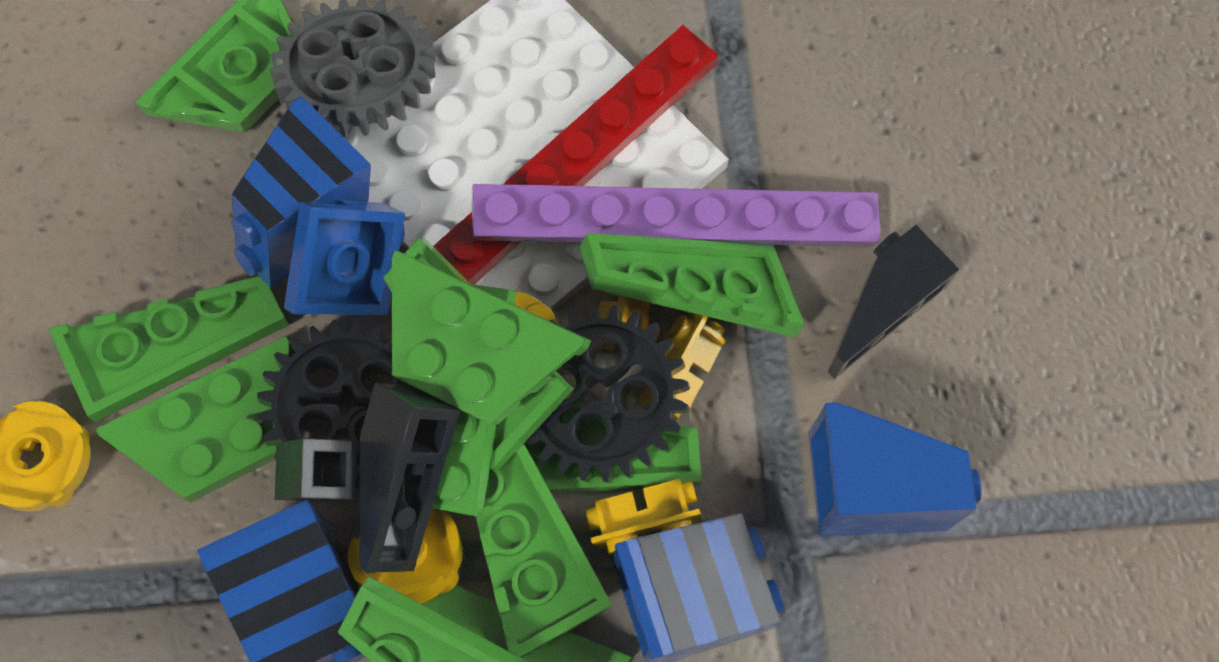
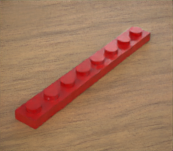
(593, 139)

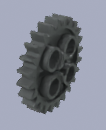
(355, 64)

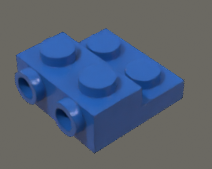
(342, 258)

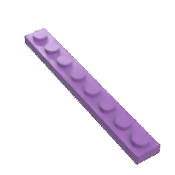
(721, 215)

